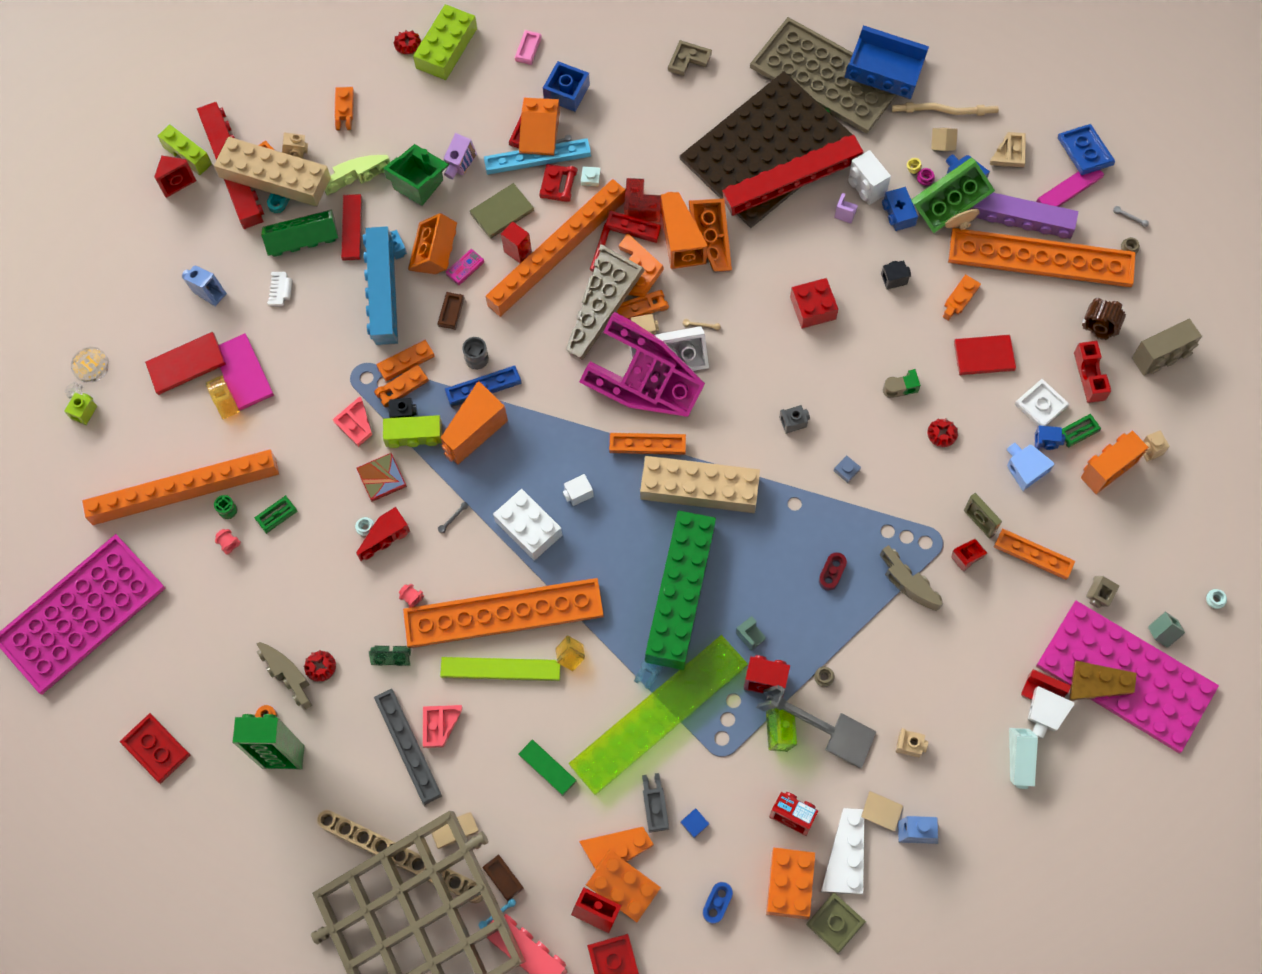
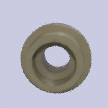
(1133, 242)
(827, 671)

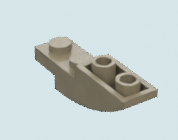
(914, 587)
(283, 668)

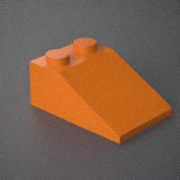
(539, 126)

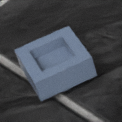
(847, 469)

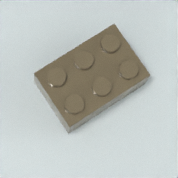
(1166, 347)

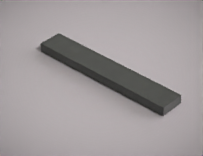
(408, 746)

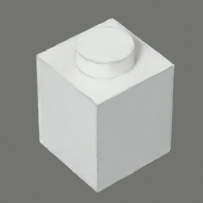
(578, 490)

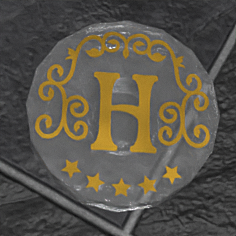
(89, 364)

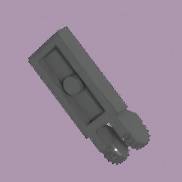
(655, 805)

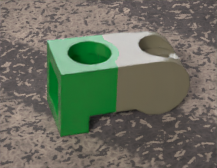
(902, 386)

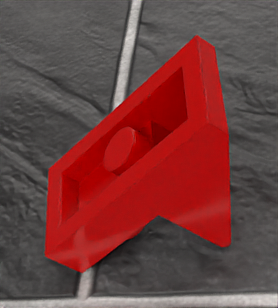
(968, 554)

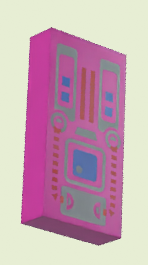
(465, 267)

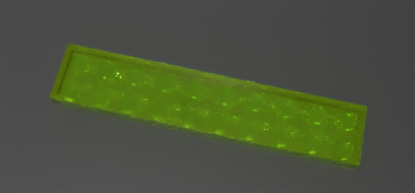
(657, 715)

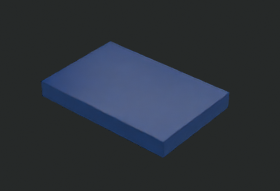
(1086, 149)

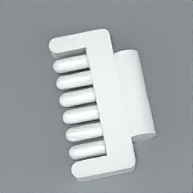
(280, 289)

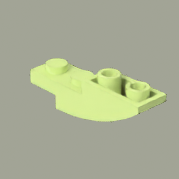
(359, 168)

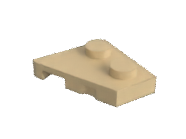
(1011, 151)

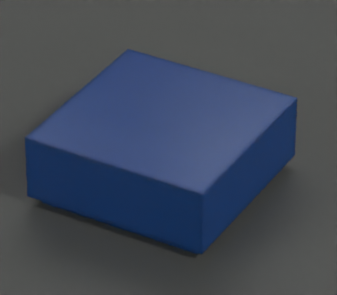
(694, 823)

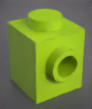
(80, 408)

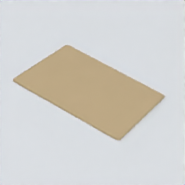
(882, 811)

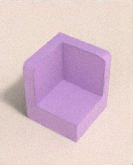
(845, 210)

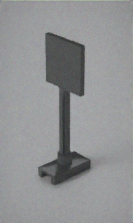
(848, 739)

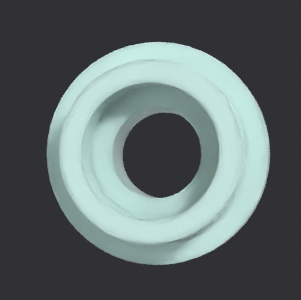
(361, 522)
(1221, 597)

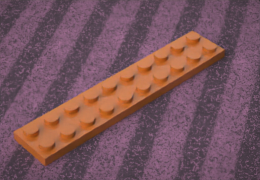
(1042, 257)
(502, 613)

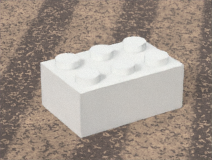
(527, 524)

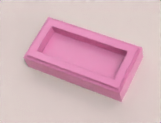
(528, 47)

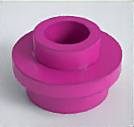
(925, 172)

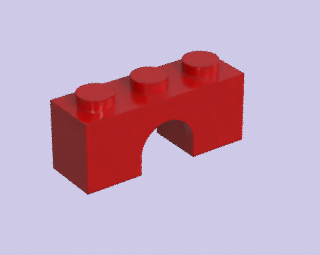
(1088, 362)

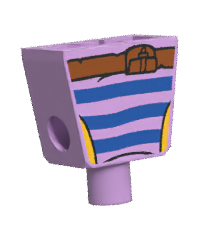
(459, 156)

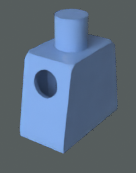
(199, 278)
(918, 830)

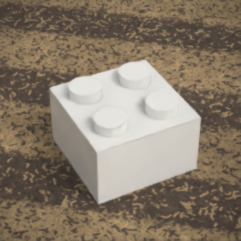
(869, 177)

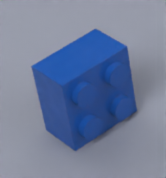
(567, 85)

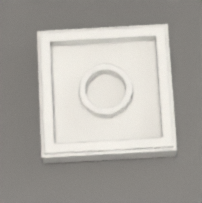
(1042, 403)

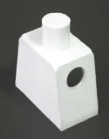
(1048, 711)

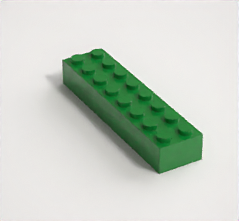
(680, 590)

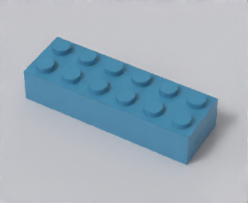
(381, 285)

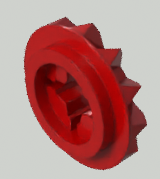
(401, 46)
(943, 440)
(321, 674)

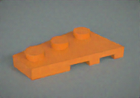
(625, 844)

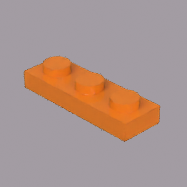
(405, 360)

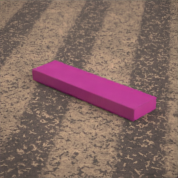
(1070, 188)

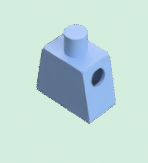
(1028, 465)

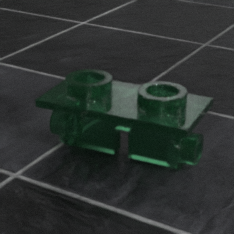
(382, 656)

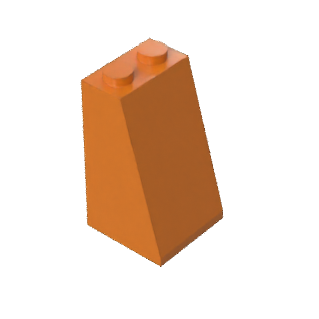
(683, 238)
(473, 424)

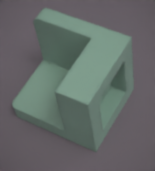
(1166, 629)
(750, 633)

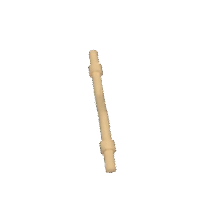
(979, 110)

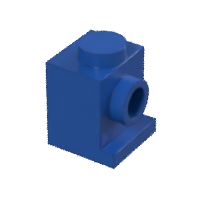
(1049, 437)

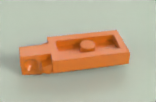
(961, 296)

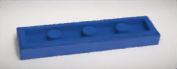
(493, 382)

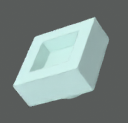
(590, 176)

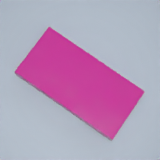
(244, 373)

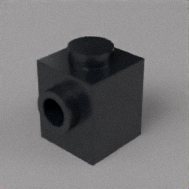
(895, 274)
(402, 408)

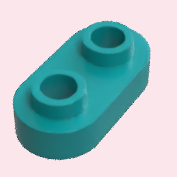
(275, 199)

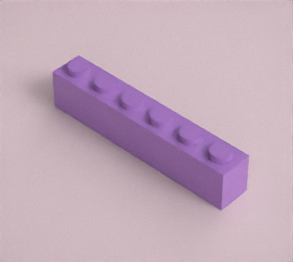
(1027, 215)

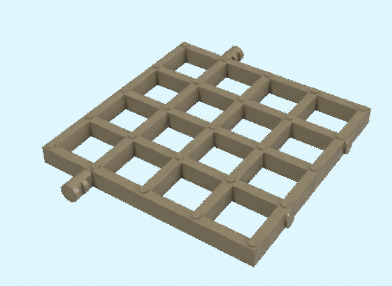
(417, 925)

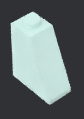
(1022, 757)

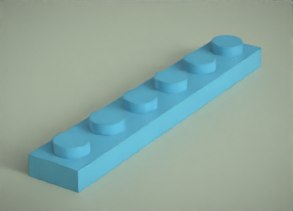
(514, 160)

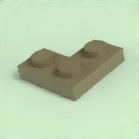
(688, 53)

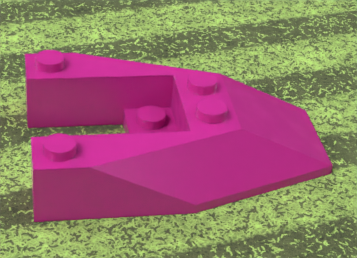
(655, 377)

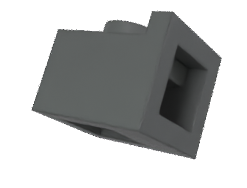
(791, 423)

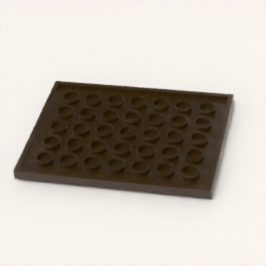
(760, 135)

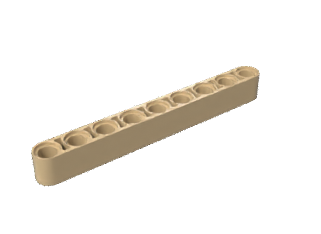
(375, 840)

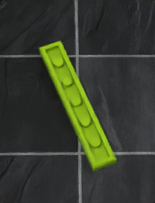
(500, 668)

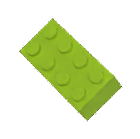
(445, 42)

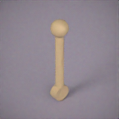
(686, 323)

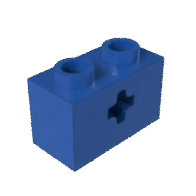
(900, 209)

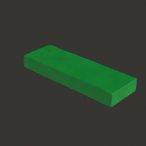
(547, 767)

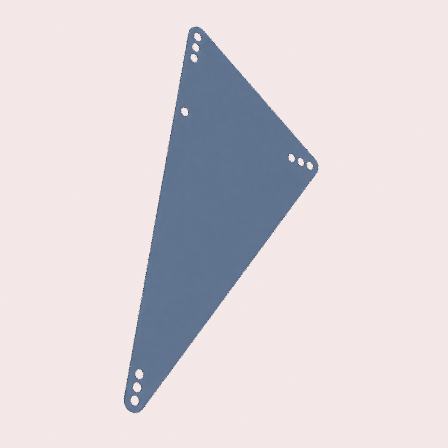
(756, 564)

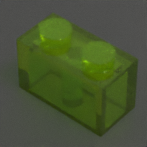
(780, 730)

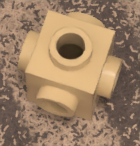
(294, 144)

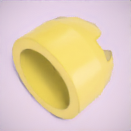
(916, 164)

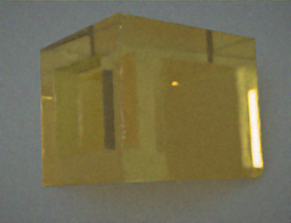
(570, 653)

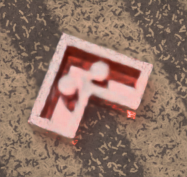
(641, 205)

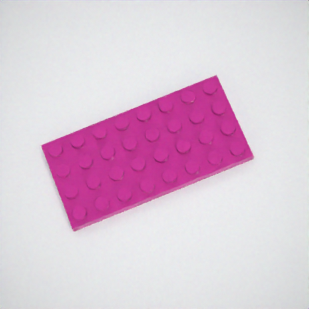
(78, 614)
(1167, 693)

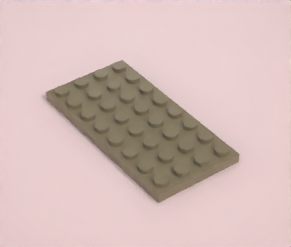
(820, 70)

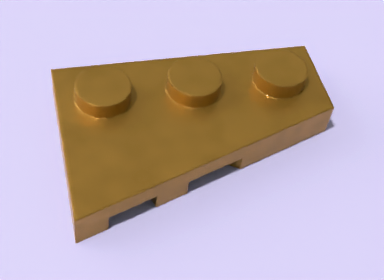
(1100, 681)

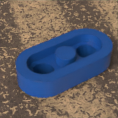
(717, 903)

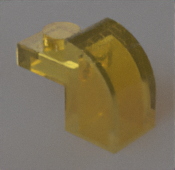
(222, 397)

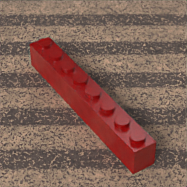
(791, 175)
(241, 195)

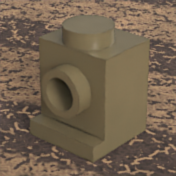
(1107, 591)

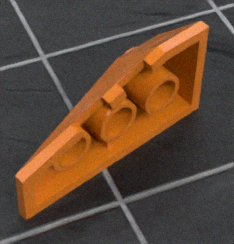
(712, 223)

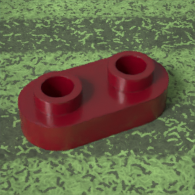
(832, 571)

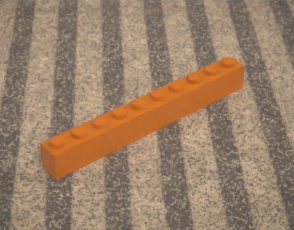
(555, 248)
(180, 487)

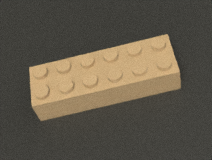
(272, 171)
(699, 484)

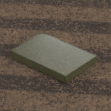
(501, 209)

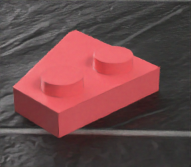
(354, 422)
(438, 724)

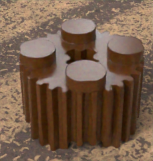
(1104, 318)

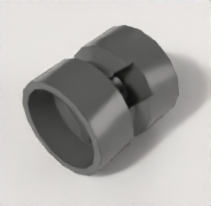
(475, 353)

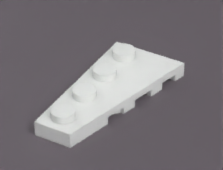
(846, 861)

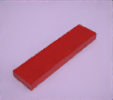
(351, 227)

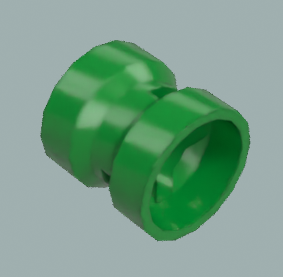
(229, 510)

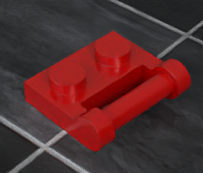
(552, 182)

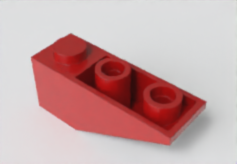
(385, 531)

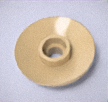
(962, 219)

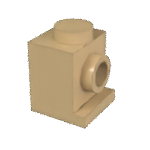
(1157, 445)
(905, 747)

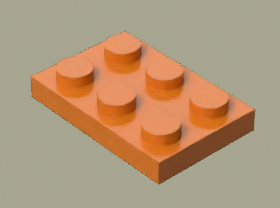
(623, 885)

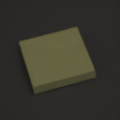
(982, 515)
(835, 923)

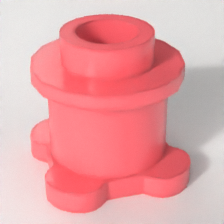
(227, 540)
(410, 595)

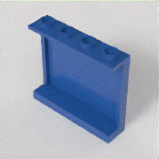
(886, 62)

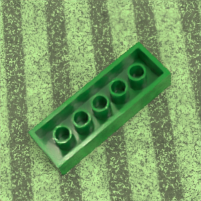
(268, 742)

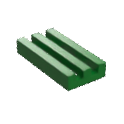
(1078, 439)
(267, 528)

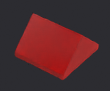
(173, 175)

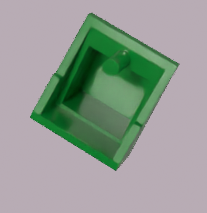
(416, 173)

